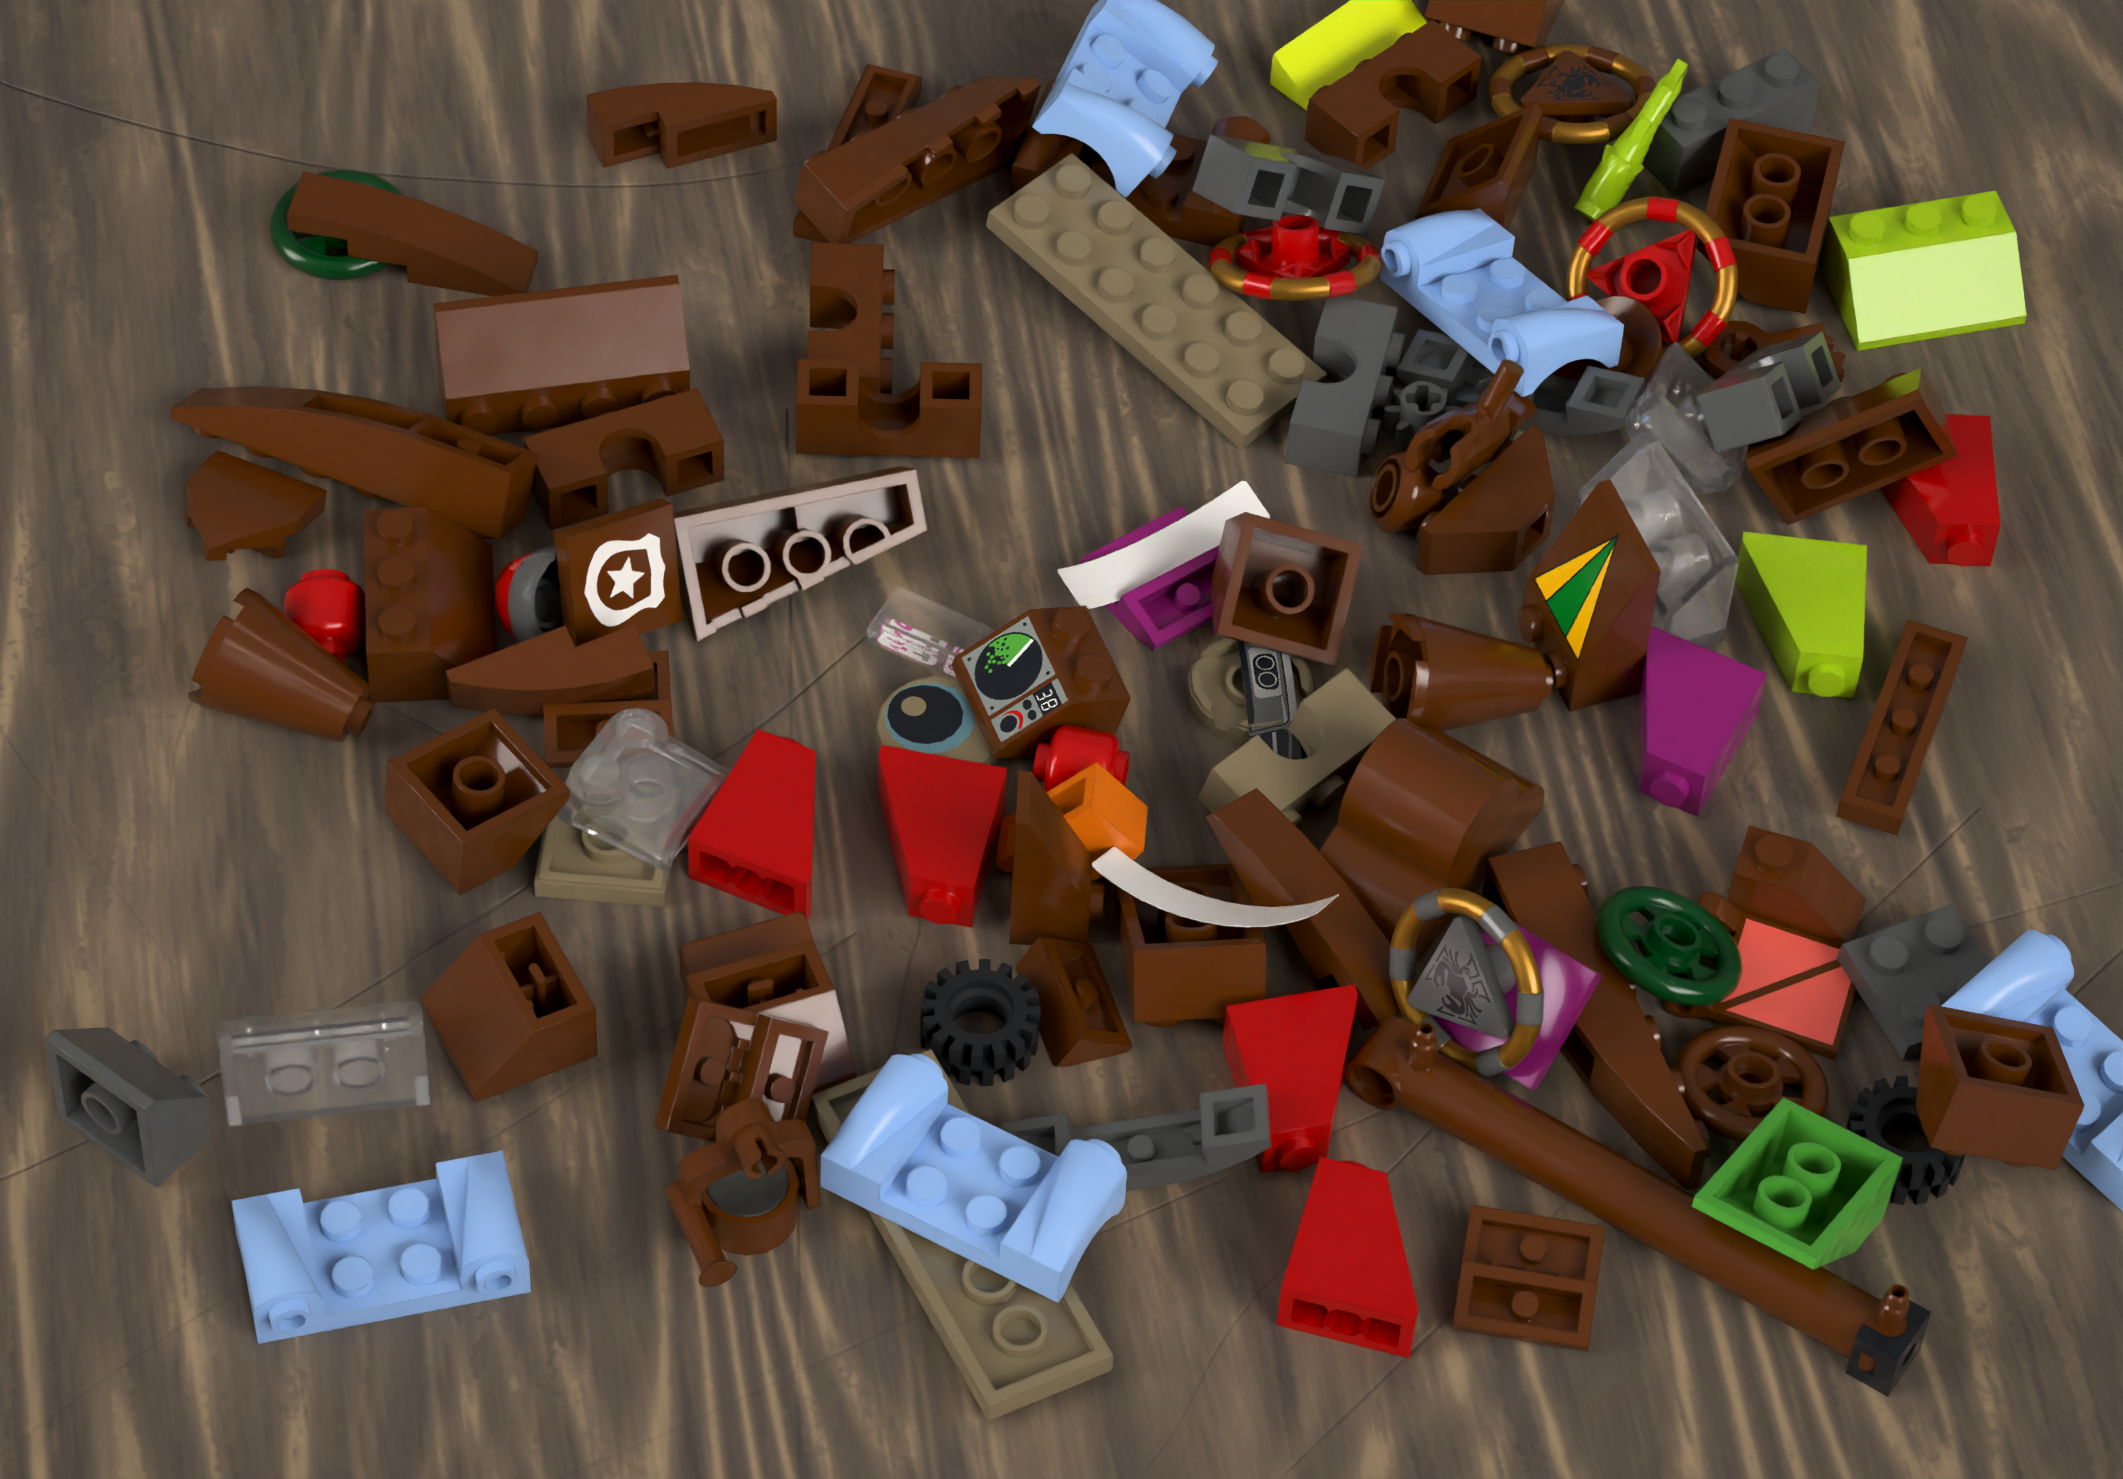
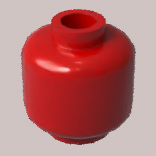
(329, 610)
(1077, 749)

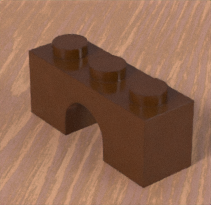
(1420, 72)
(849, 296)
(848, 418)
(663, 437)

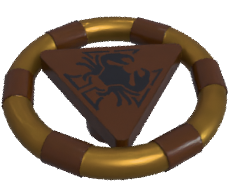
(1574, 92)

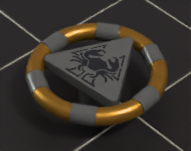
(1469, 978)

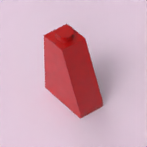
(1954, 504)
(761, 827)
(941, 829)
(1301, 1054)
(1350, 1264)

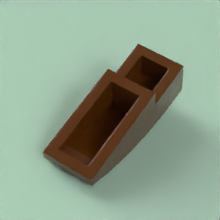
(679, 121)
(554, 672)

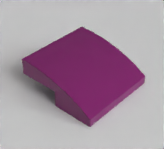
(1171, 601)
(1566, 992)

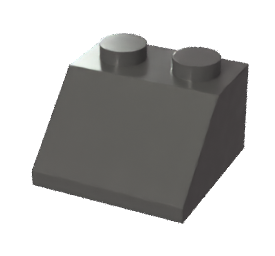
(127, 1101)

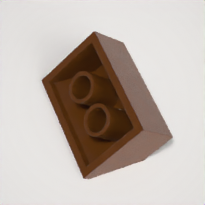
(1774, 207)
(1853, 447)
(423, 602)

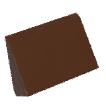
(1486, 168)

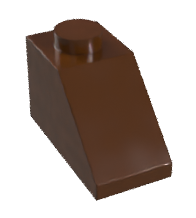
(1794, 887)

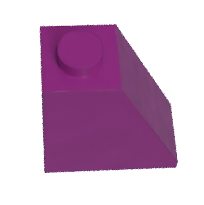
(1691, 718)

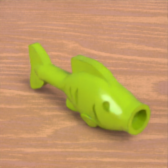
(1625, 157)

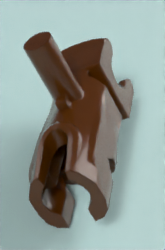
(1475, 431)

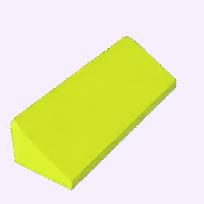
(1339, 44)

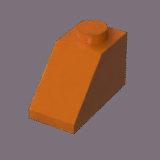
(1097, 810)

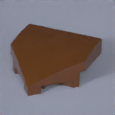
(247, 506)

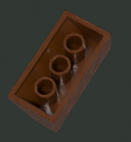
(560, 354)

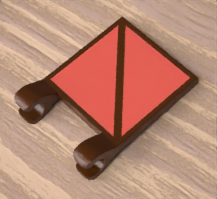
(1786, 982)

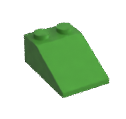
(1803, 1186)

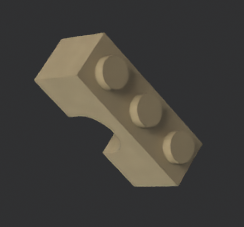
(1335, 732)

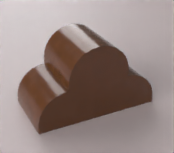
(1424, 820)

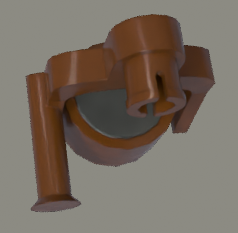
(744, 1187)

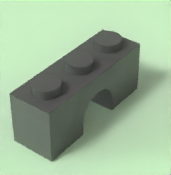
(1691, 135)
(1275, 179)
(1766, 391)
(1336, 420)

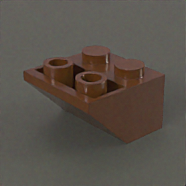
(789, 986)
(511, 1009)

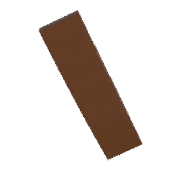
(400, 230)
(1287, 870)

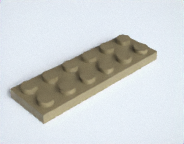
(1154, 299)
(999, 1333)

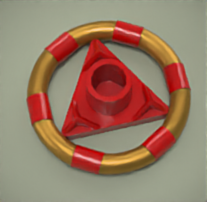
(1294, 261)
(1660, 272)

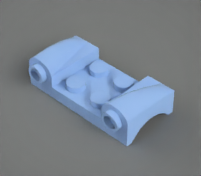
(1125, 85)
(1469, 285)
(2030, 987)
(971, 1181)
(382, 1250)

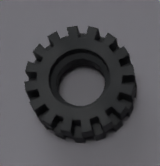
(984, 992)
(1896, 1108)

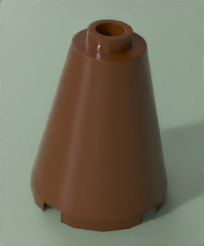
(1453, 674)
(279, 675)

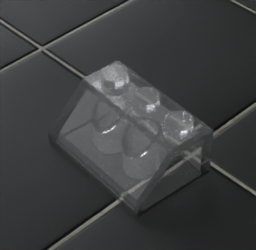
(1685, 542)
(323, 1062)

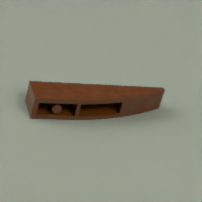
(376, 449)
(1612, 1040)

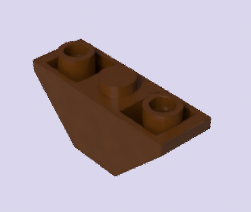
(1494, 515)

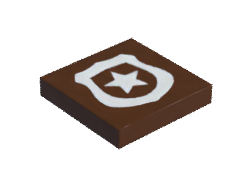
(619, 572)

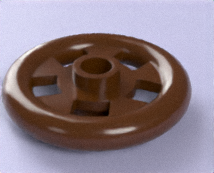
(1748, 1079)

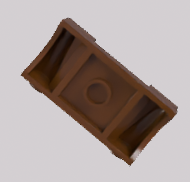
(1163, 200)

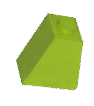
(1807, 608)

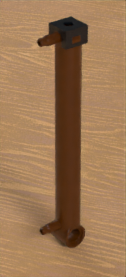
(1404, 1070)

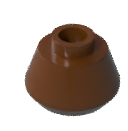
(1403, 498)

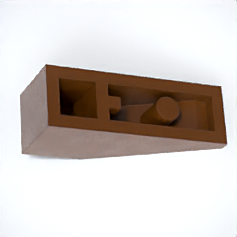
(1050, 872)

